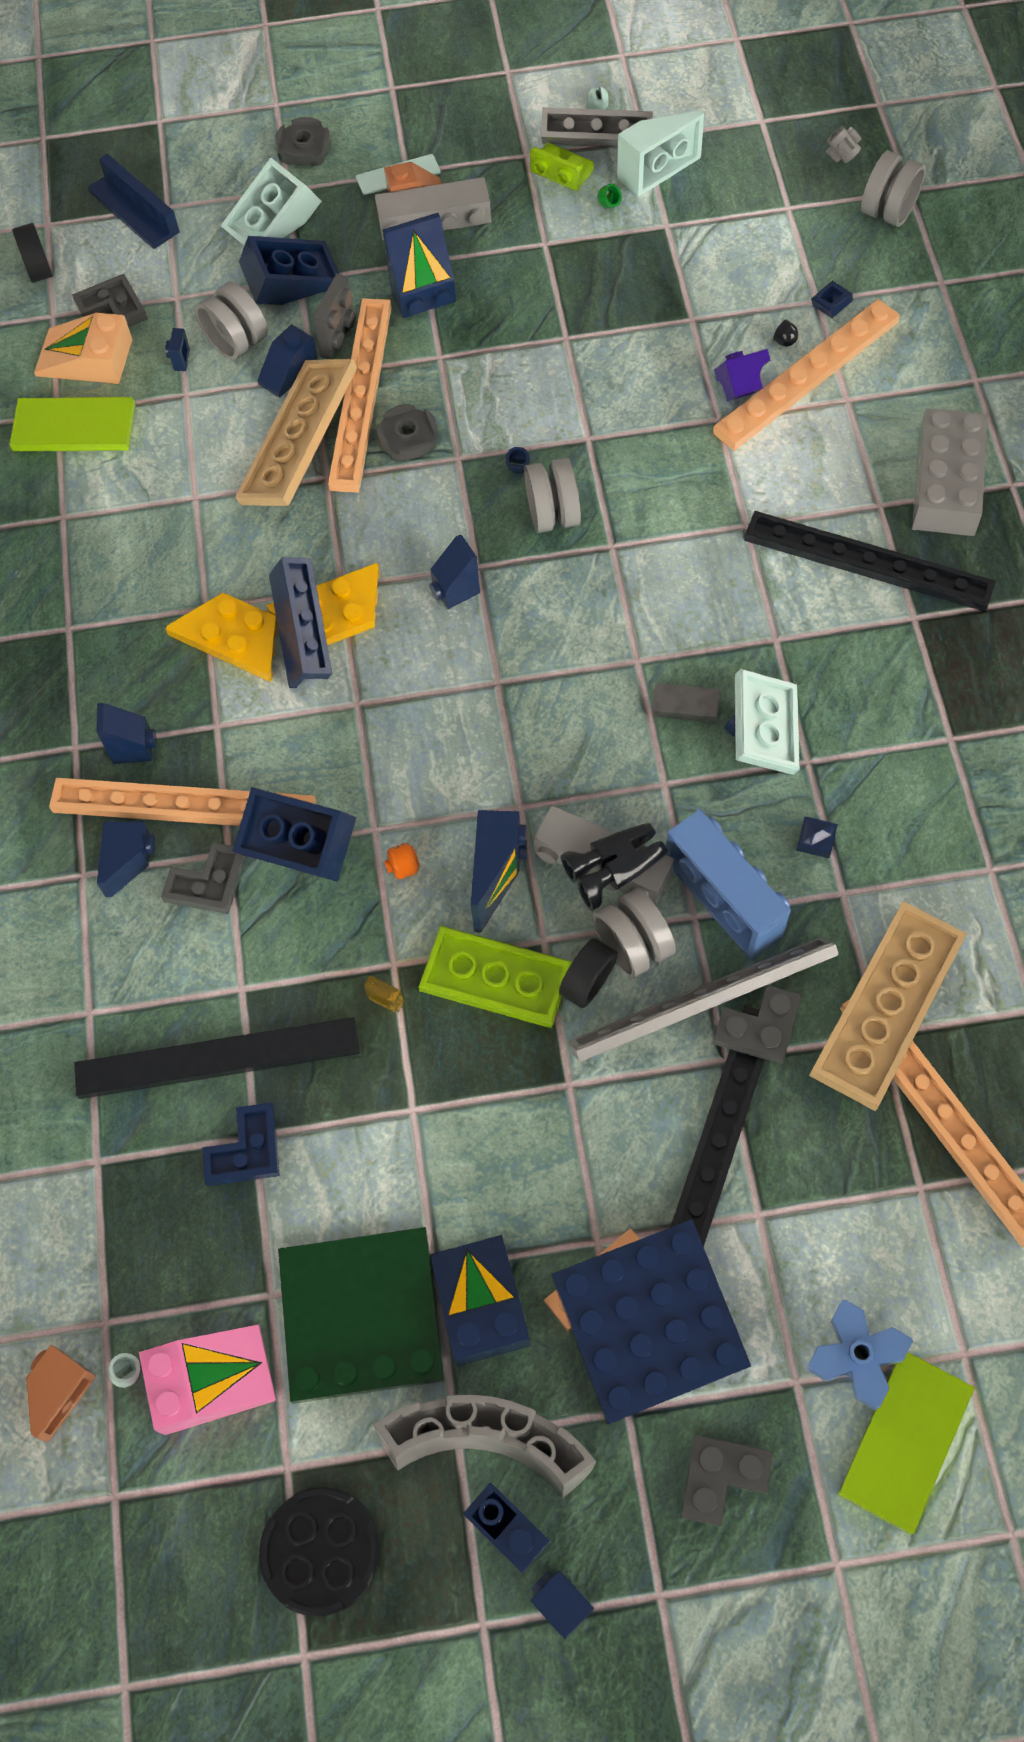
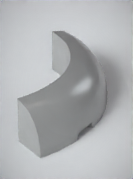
(490, 1426)

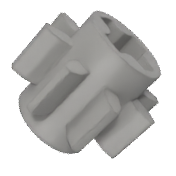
(843, 144)

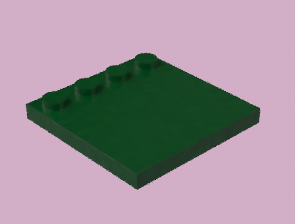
(359, 1315)

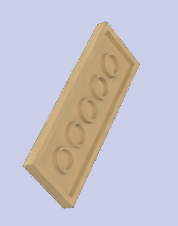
(296, 432)
(888, 1006)

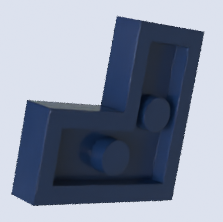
(252, 1156)

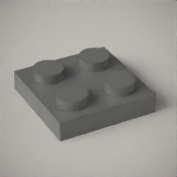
(334, 316)

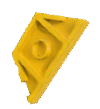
(347, 603)
(231, 633)

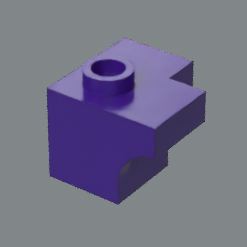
(741, 373)

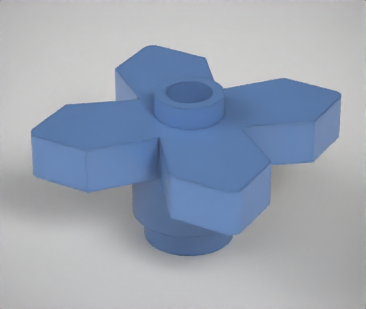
(878, 1349)

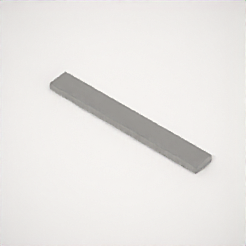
(702, 998)

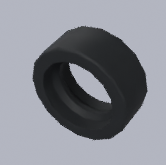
(32, 252)
(588, 972)

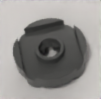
(302, 153)
(412, 445)

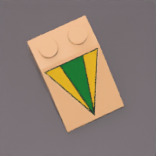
(86, 349)

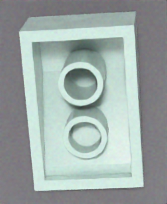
(658, 149)
(271, 205)

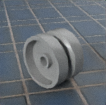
(893, 188)
(231, 320)
(552, 496)
(635, 932)

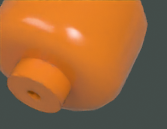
(402, 861)

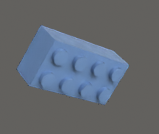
(727, 884)

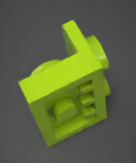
(560, 165)

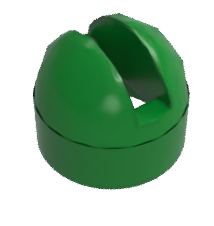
(610, 200)

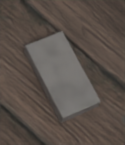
(685, 702)

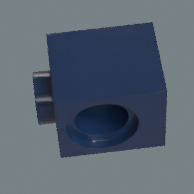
(560, 1603)

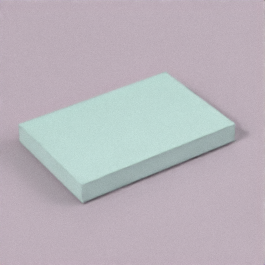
(766, 722)

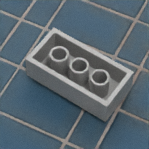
(950, 472)

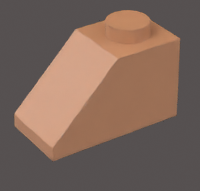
(408, 176)
(54, 1390)

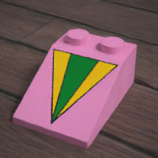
(206, 1378)

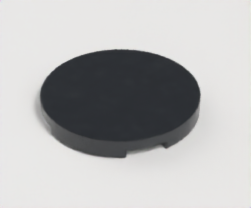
(319, 1552)

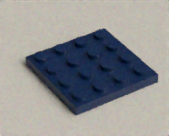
(650, 1321)

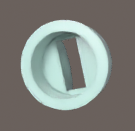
(595, 93)
(119, 1365)

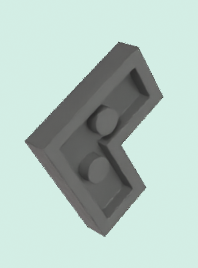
(113, 296)
(208, 889)
(761, 1035)
(714, 1467)

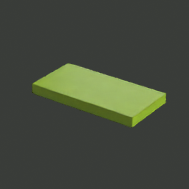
(73, 424)
(494, 976)
(906, 1443)

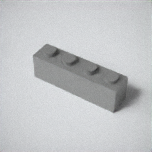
(587, 126)
(458, 204)
(567, 832)

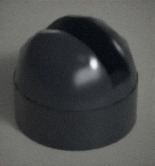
(786, 334)

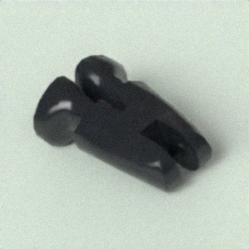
(617, 861)

